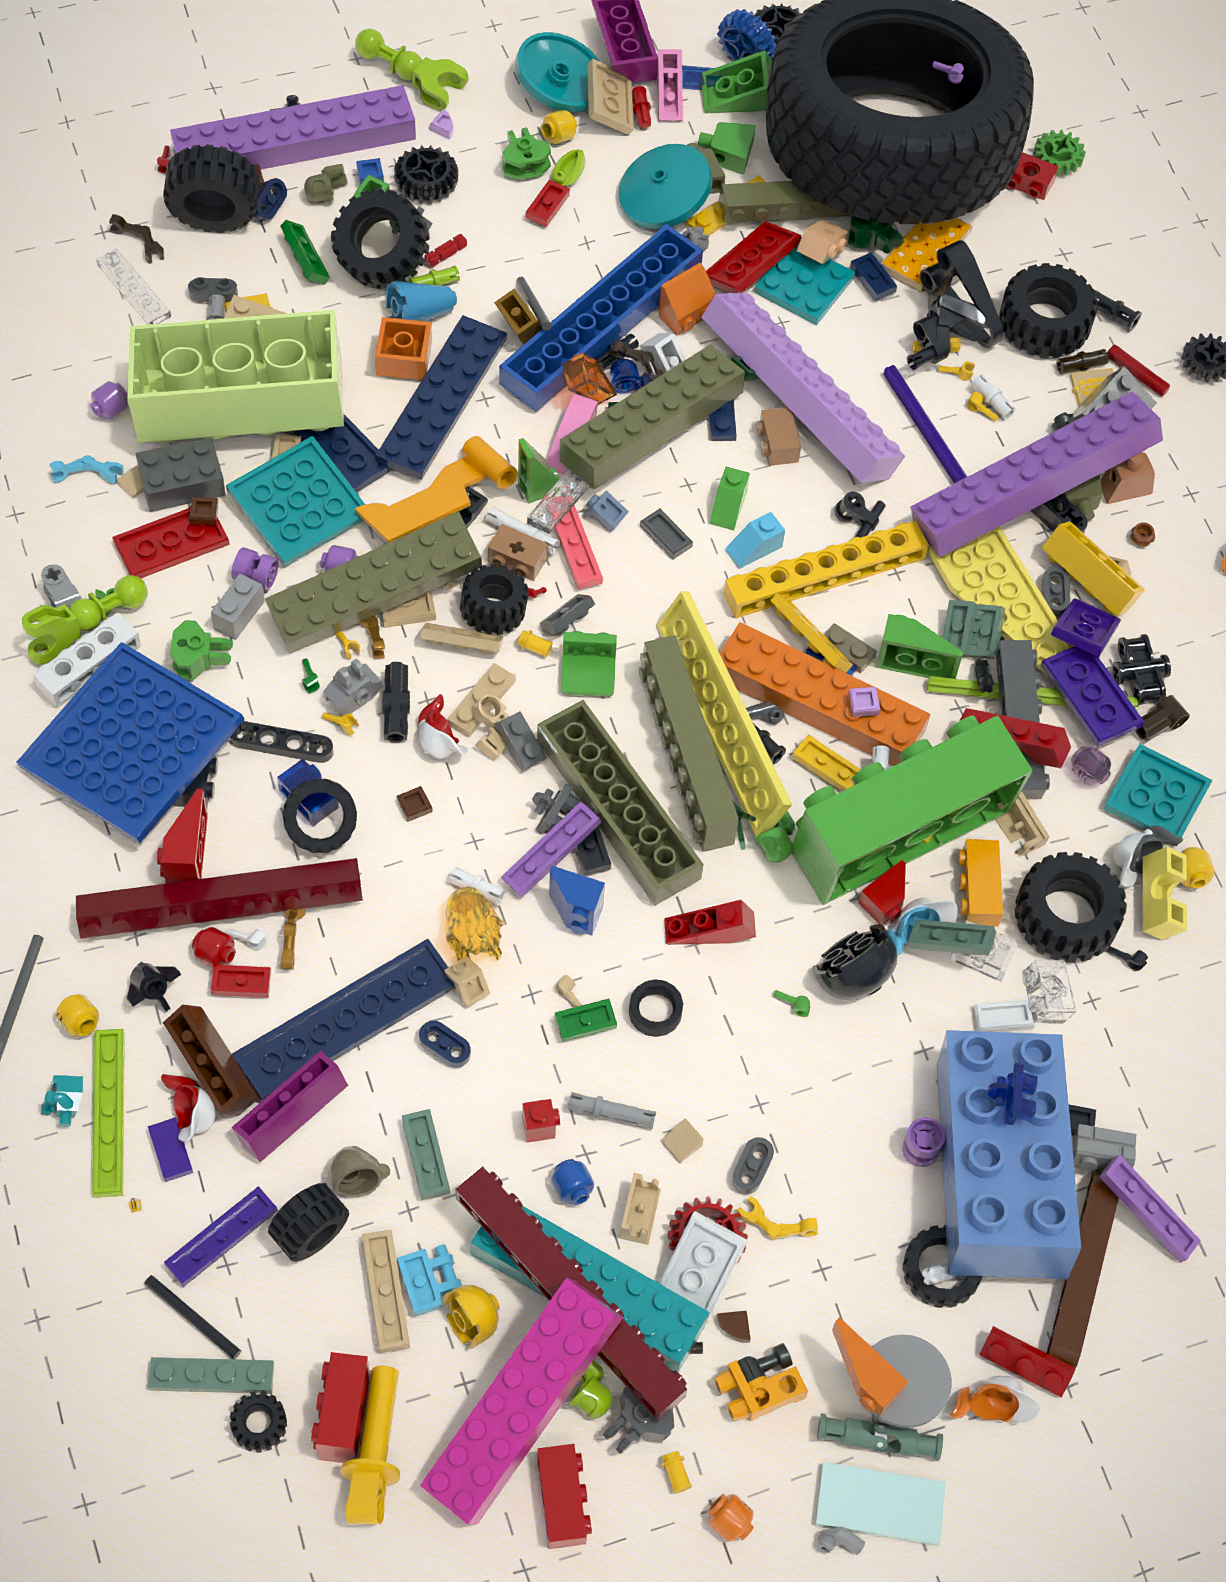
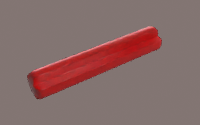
(1138, 370)

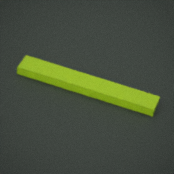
(108, 1113)

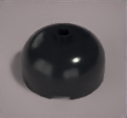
(866, 973)

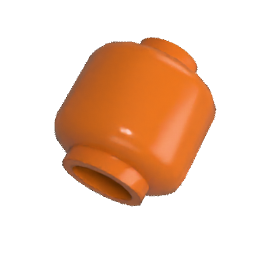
(731, 1517)

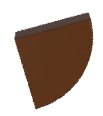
(735, 1325)

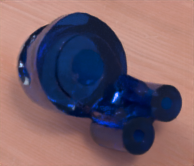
(626, 376)

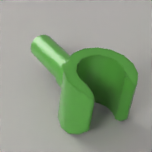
(801, 1003)

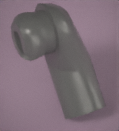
(766, 712)

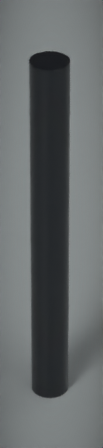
(192, 1317)

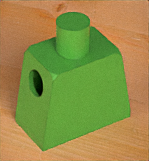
(730, 144)

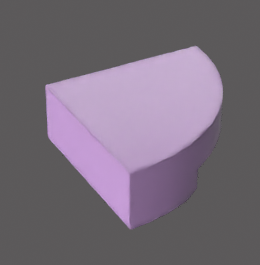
(442, 125)

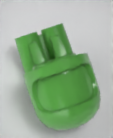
(776, 841)

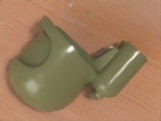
(321, 186)

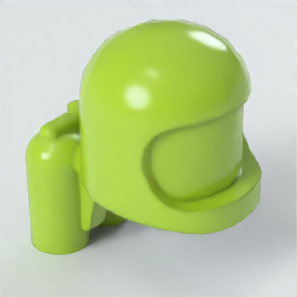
(592, 1395)

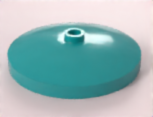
(555, 70)
(665, 186)

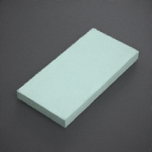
(881, 1503)

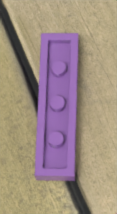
(551, 849)
(1150, 1208)

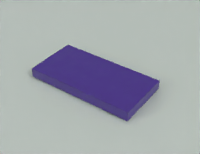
(1092, 695)

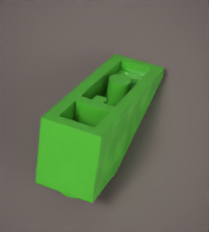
(534, 472)

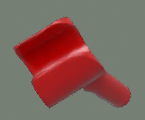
(163, 160)

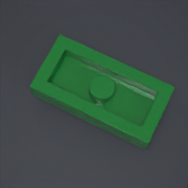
(585, 1020)

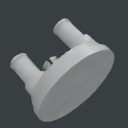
(927, 1377)

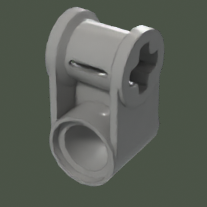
(58, 586)

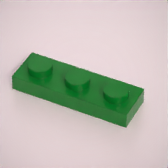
(305, 252)

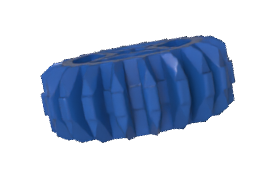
(745, 35)

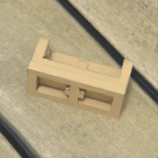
(1023, 822)
(640, 1210)

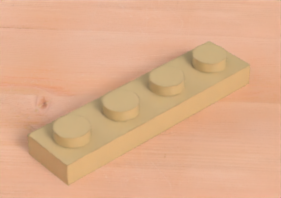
(386, 1291)

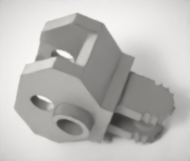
(352, 687)

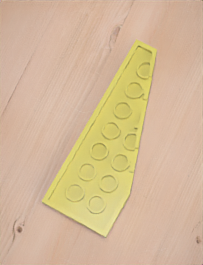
(993, 574)

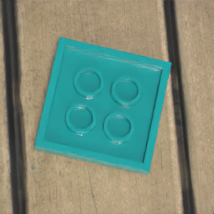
(805, 285)
(1157, 792)

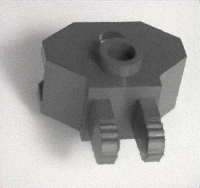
(638, 1423)

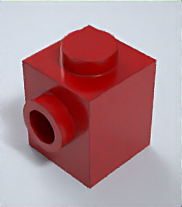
(540, 1120)

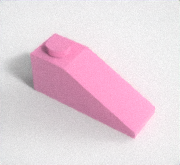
(670, 85)

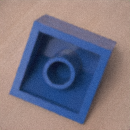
(576, 899)

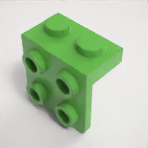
(588, 663)

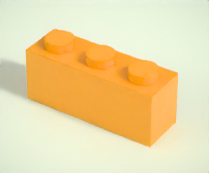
(981, 882)

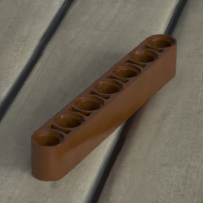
(1081, 1286)

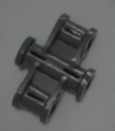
(1141, 669)

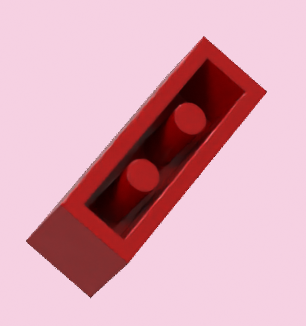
(563, 1496)

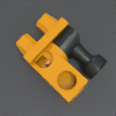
(756, 1392)

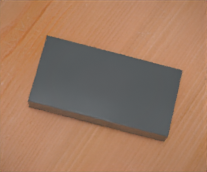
(666, 533)

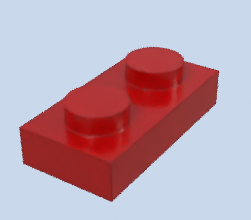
(547, 203)
(241, 981)

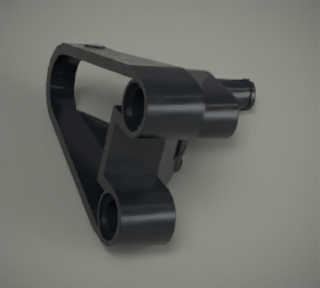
(949, 312)

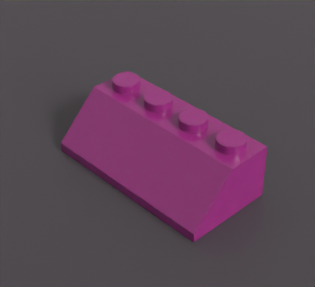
(627, 38)

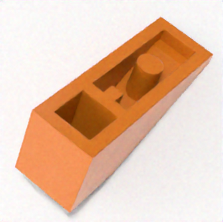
(871, 1375)

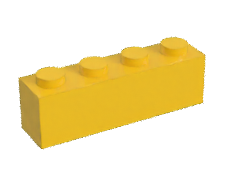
(1093, 569)

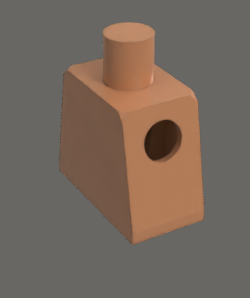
(1128, 479)

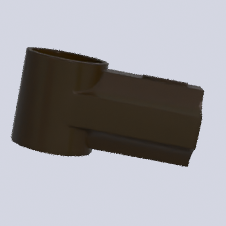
(1166, 715)

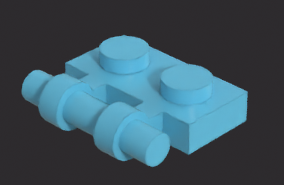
(420, 1280)

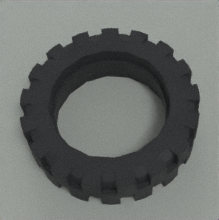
(316, 844)
(931, 1293)

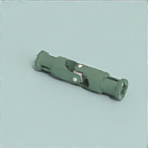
(874, 1436)

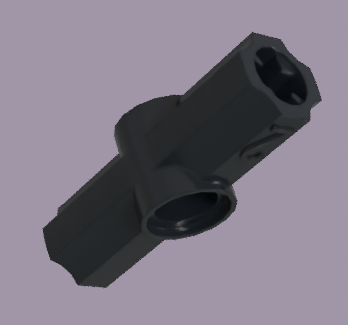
(396, 702)

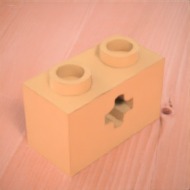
(823, 241)

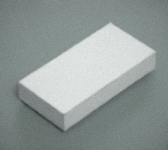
(1003, 1016)

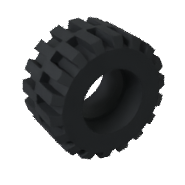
(489, 614)
(308, 1222)

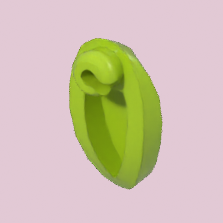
(569, 167)

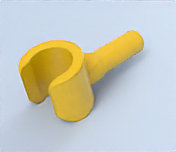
(964, 372)
(975, 404)
(348, 644)
(345, 721)

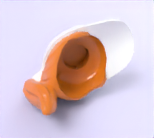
(997, 1399)

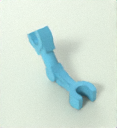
(107, 470)

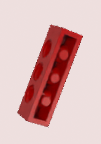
(1033, 176)

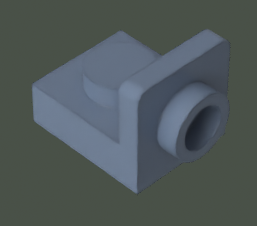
(606, 510)

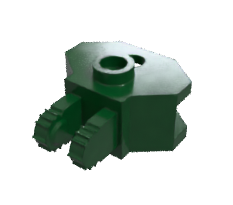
(873, 235)

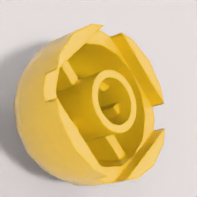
(472, 1313)

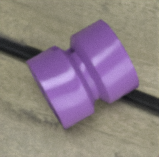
(258, 568)
(923, 1142)

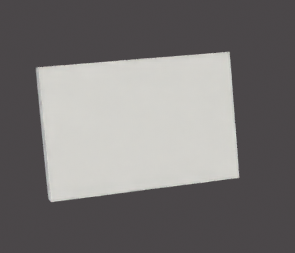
(703, 1261)

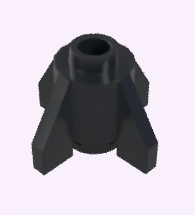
(150, 980)

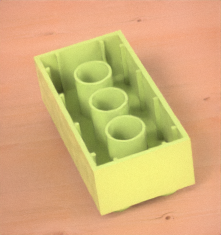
(235, 376)

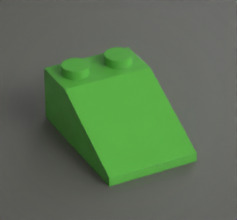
(745, 83)
(917, 650)

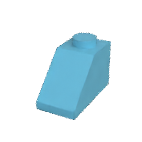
(756, 540)

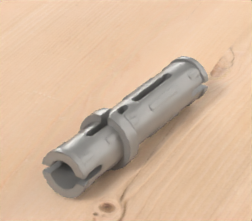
(616, 1111)

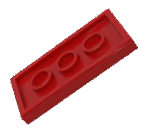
(752, 257)
(167, 543)

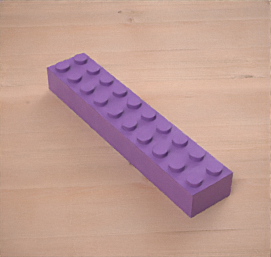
(309, 129)
(1037, 473)

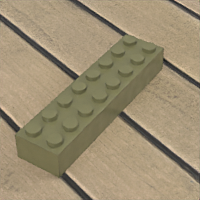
(651, 416)
(374, 582)
(688, 744)
(622, 801)

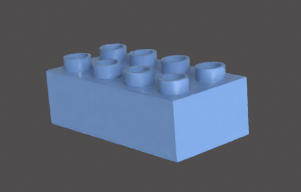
(1006, 1184)

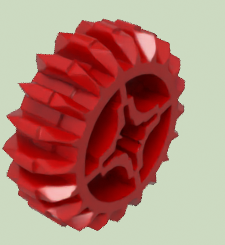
(710, 1210)

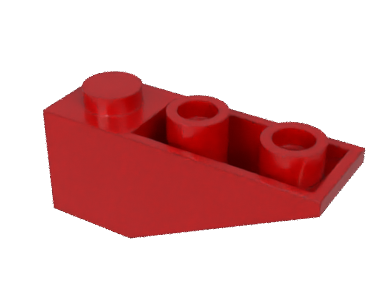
(712, 925)

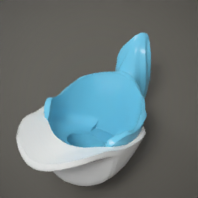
(922, 910)

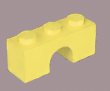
(1161, 873)

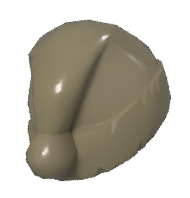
(355, 1172)

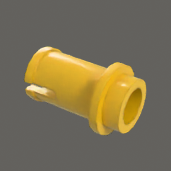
(534, 643)
(676, 1471)

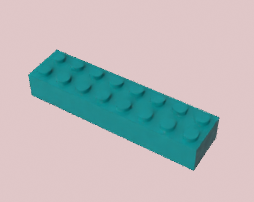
(662, 1316)

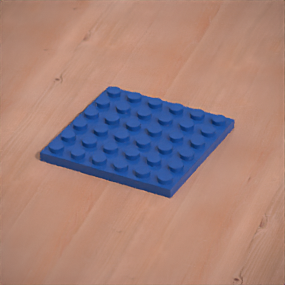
(130, 741)

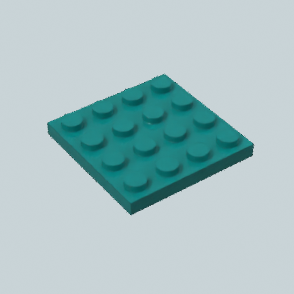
(297, 500)

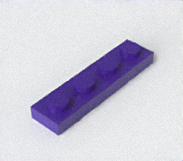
(220, 1236)

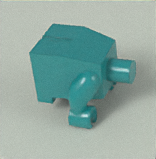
(63, 1098)

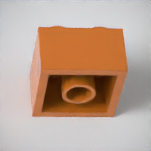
(403, 348)

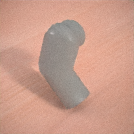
(839, 1536)

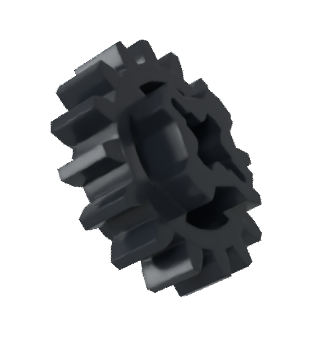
(1205, 357)

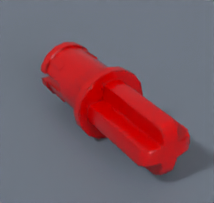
(641, 106)

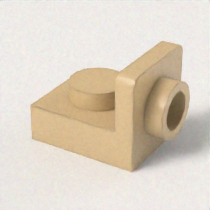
(468, 981)

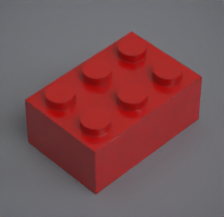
(341, 1407)

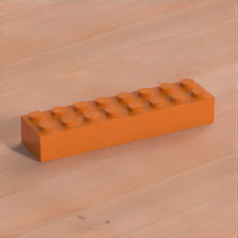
(818, 693)

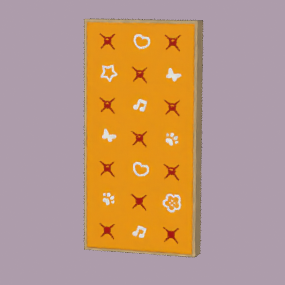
(921, 249)

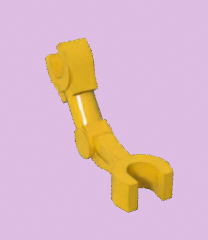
(805, 1227)

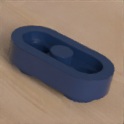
(270, 203)
(446, 1044)

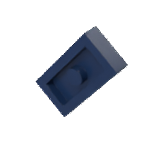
(873, 276)
(723, 423)

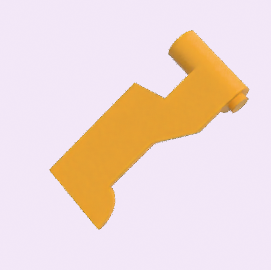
(444, 495)

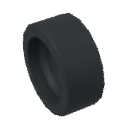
(656, 987)

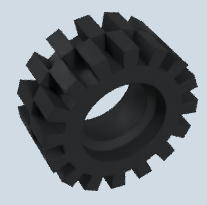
(261, 1440)

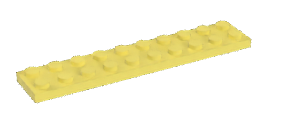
(726, 717)

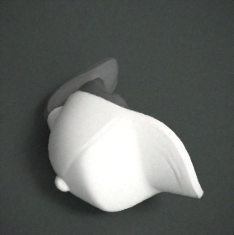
(1133, 847)

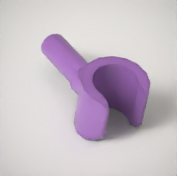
(954, 72)

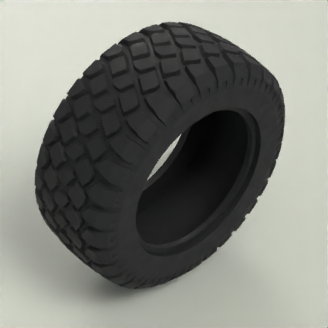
(888, 162)

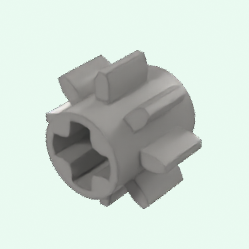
(697, 237)

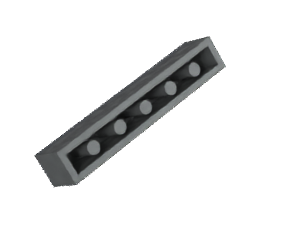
(1019, 699)

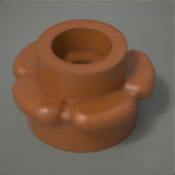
(1142, 529)

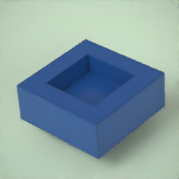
(369, 167)

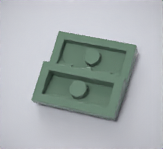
(974, 628)

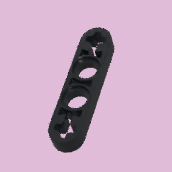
(279, 746)

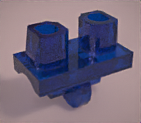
(1009, 1093)

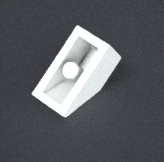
(664, 350)

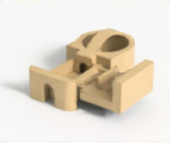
(494, 743)

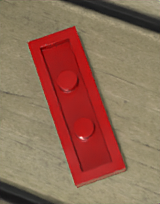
(1027, 1361)

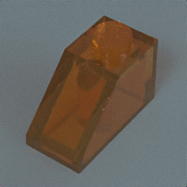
(588, 379)

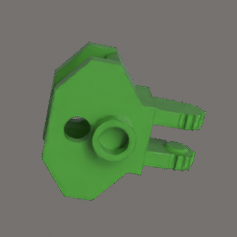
(524, 154)
(194, 649)

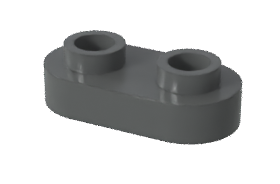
(202, 288)
(1056, 593)
(751, 1166)

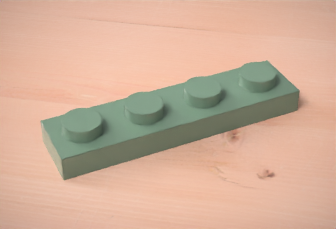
(211, 1375)

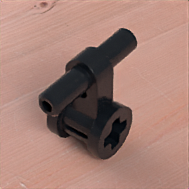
(857, 512)

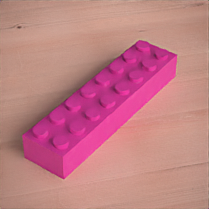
(521, 1402)

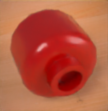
(213, 947)

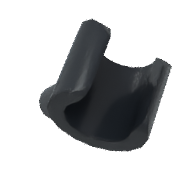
(1135, 961)

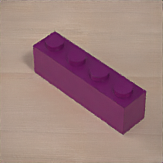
(290, 1106)

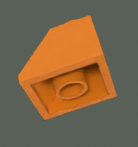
(685, 299)

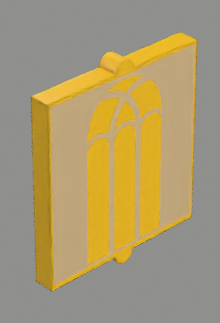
(1087, 381)

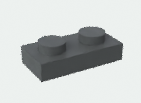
(572, 610)
(521, 741)

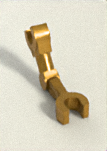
(376, 641)
(290, 929)

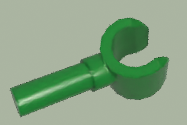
(310, 683)

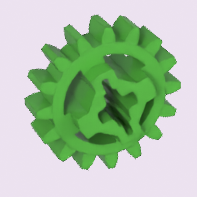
(1060, 150)

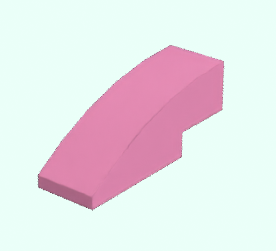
(578, 413)

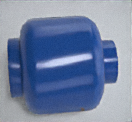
(572, 1182)

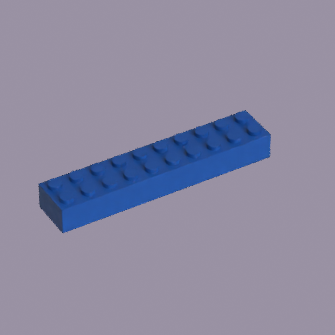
(598, 317)

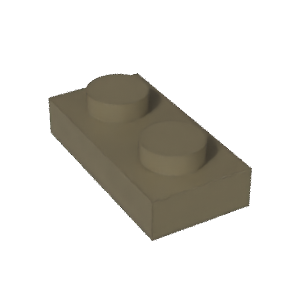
(851, 647)

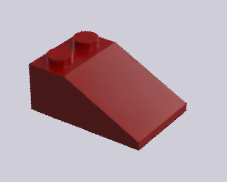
(184, 842)

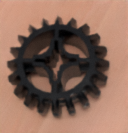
(777, 18)
(426, 174)

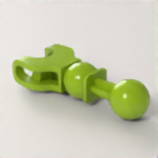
(425, 74)
(62, 625)

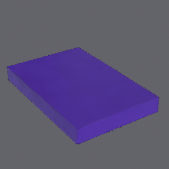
(1086, 627)

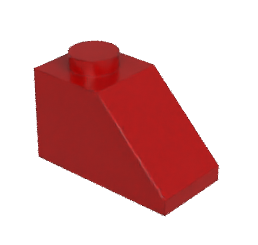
(885, 895)

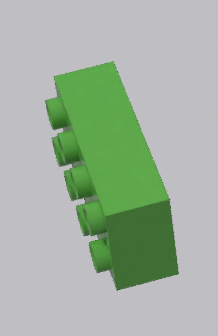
(889, 812)

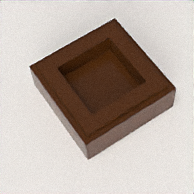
(204, 511)
(414, 803)

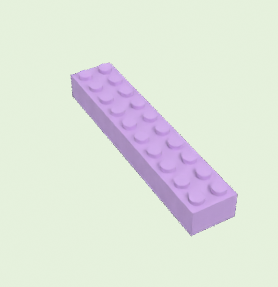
(803, 387)

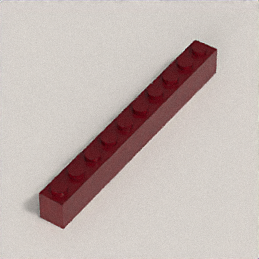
(218, 898)
(547, 1267)

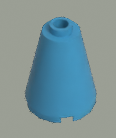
(419, 300)

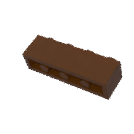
(210, 1060)

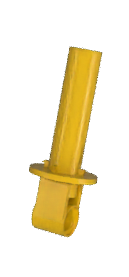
(371, 1472)

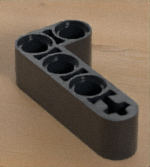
(1060, 511)

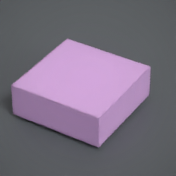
(864, 701)

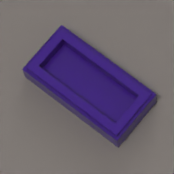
(170, 1150)

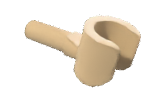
(564, 989)

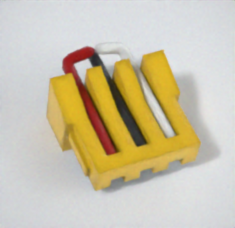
(135, 1205)

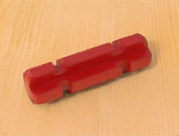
(445, 250)

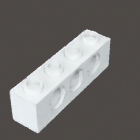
(60, 688)

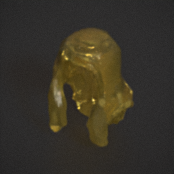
(472, 924)

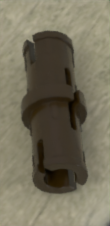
(1082, 361)

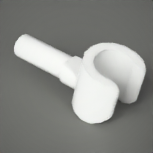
(255, 940)

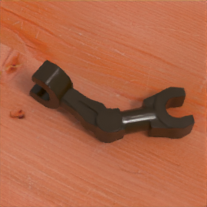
(151, 247)
(646, 358)

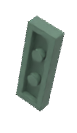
(952, 937)
(425, 1154)

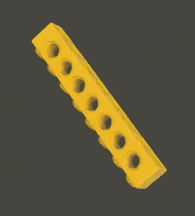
(886, 556)

